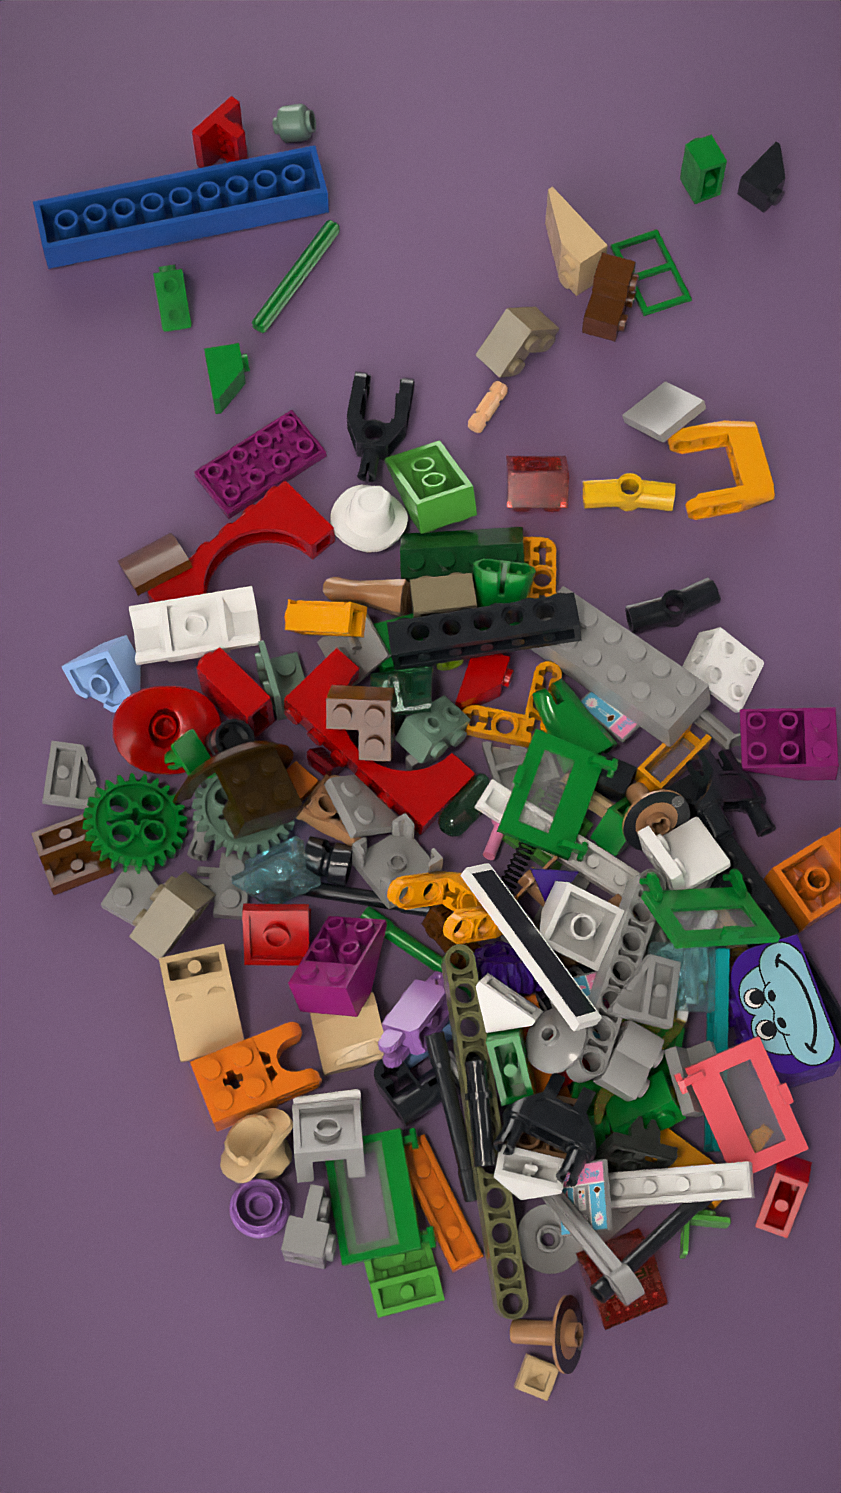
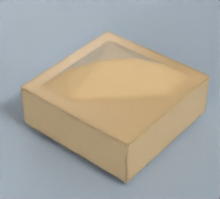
(536, 1377)

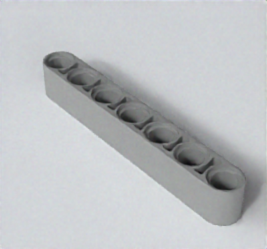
(607, 985)

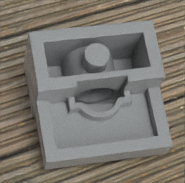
(310, 1238)

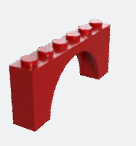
(277, 518)
(415, 792)

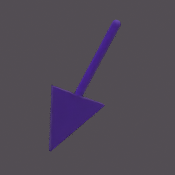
(546, 878)

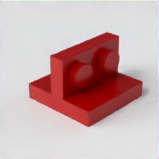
(220, 135)
(276, 933)

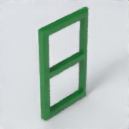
(670, 265)

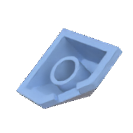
(106, 673)

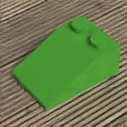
(432, 486)

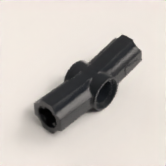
(689, 600)

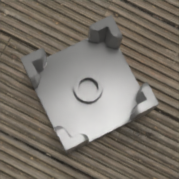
(393, 858)
(327, 1133)

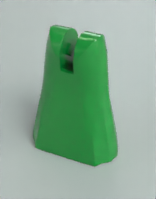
(501, 582)
(571, 719)

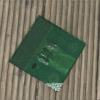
(411, 687)

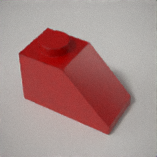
(484, 680)
(783, 1195)

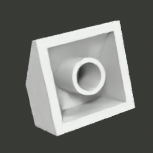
(579, 924)

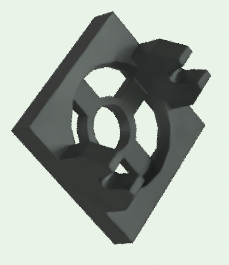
(636, 1145)

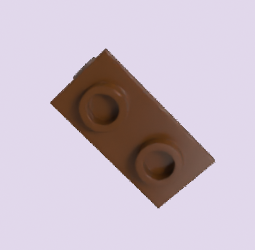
(434, 925)

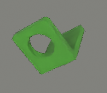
(704, 1219)

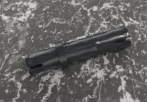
(480, 1115)

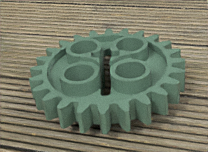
(208, 813)

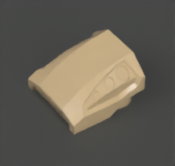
(348, 1041)

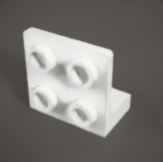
(724, 666)
(684, 855)

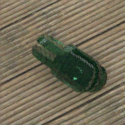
(460, 811)

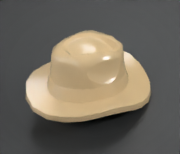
(257, 1146)

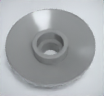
(561, 1050)
(535, 1254)

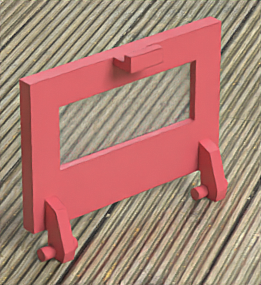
(745, 1105)

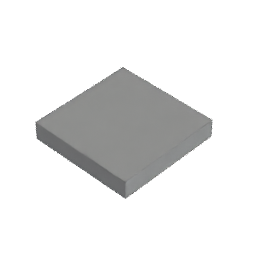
(664, 411)

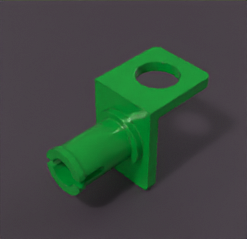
(187, 753)

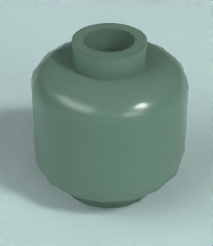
(294, 123)

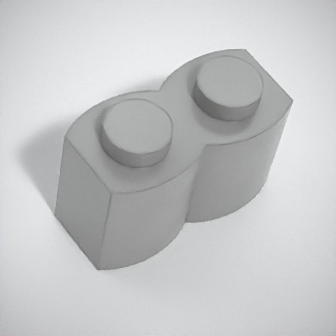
(631, 1061)

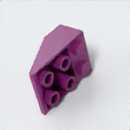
(790, 742)
(339, 966)

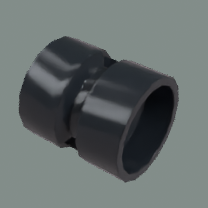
(228, 735)
(329, 861)

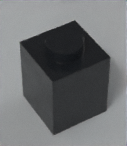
(615, 787)

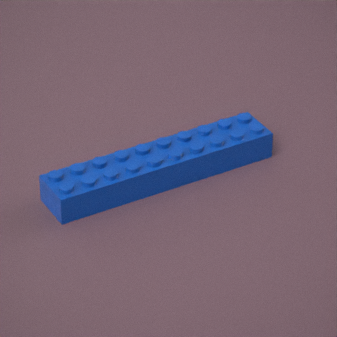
(181, 206)

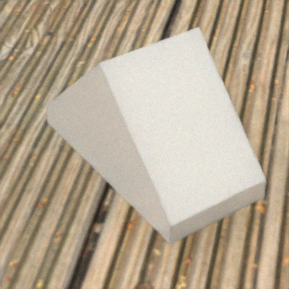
(503, 1007)
(528, 1173)

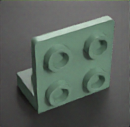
(278, 676)

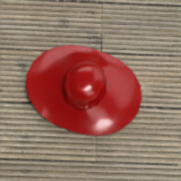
(155, 719)

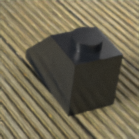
(764, 180)

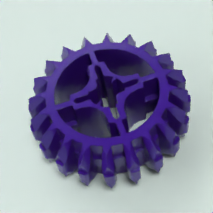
(506, 966)

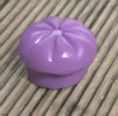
(259, 1208)

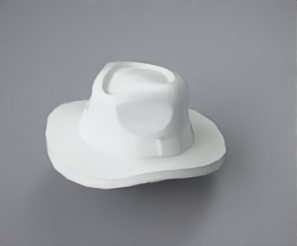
(368, 518)

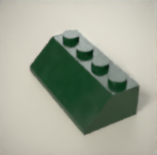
(456, 551)

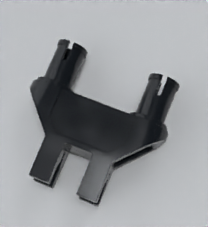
(727, 790)
(554, 1124)

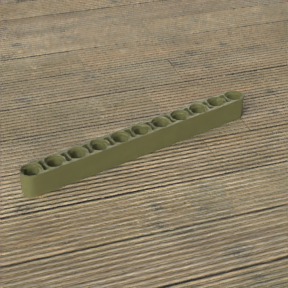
(483, 1181)

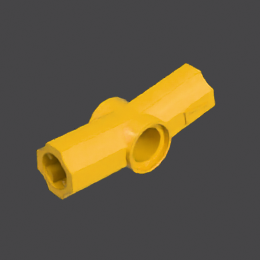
(646, 493)

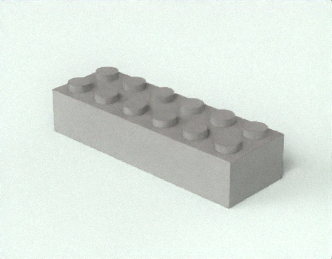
(630, 674)

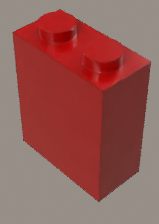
(234, 691)

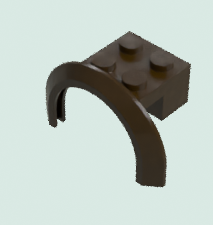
(254, 783)

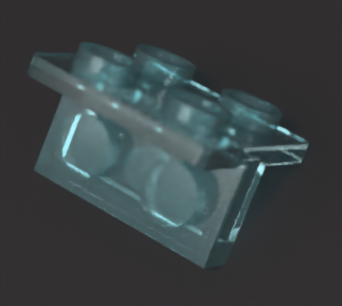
(277, 873)
(696, 975)

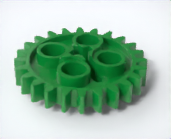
(138, 848)

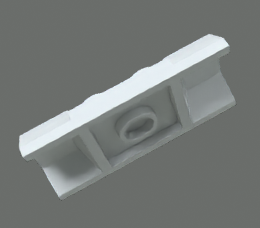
(195, 625)

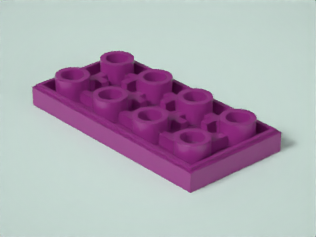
(259, 463)

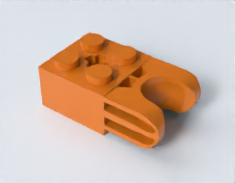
(815, 864)
(262, 1078)

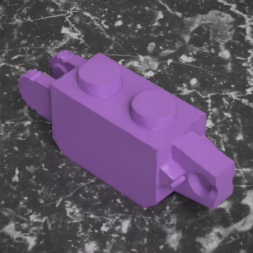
(417, 1014)

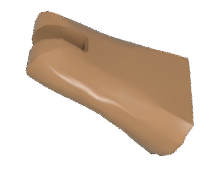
(383, 595)

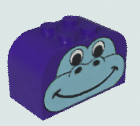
(780, 1003)

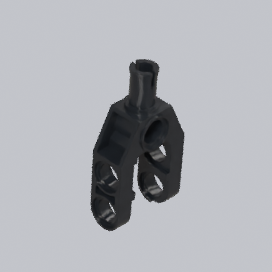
(389, 434)

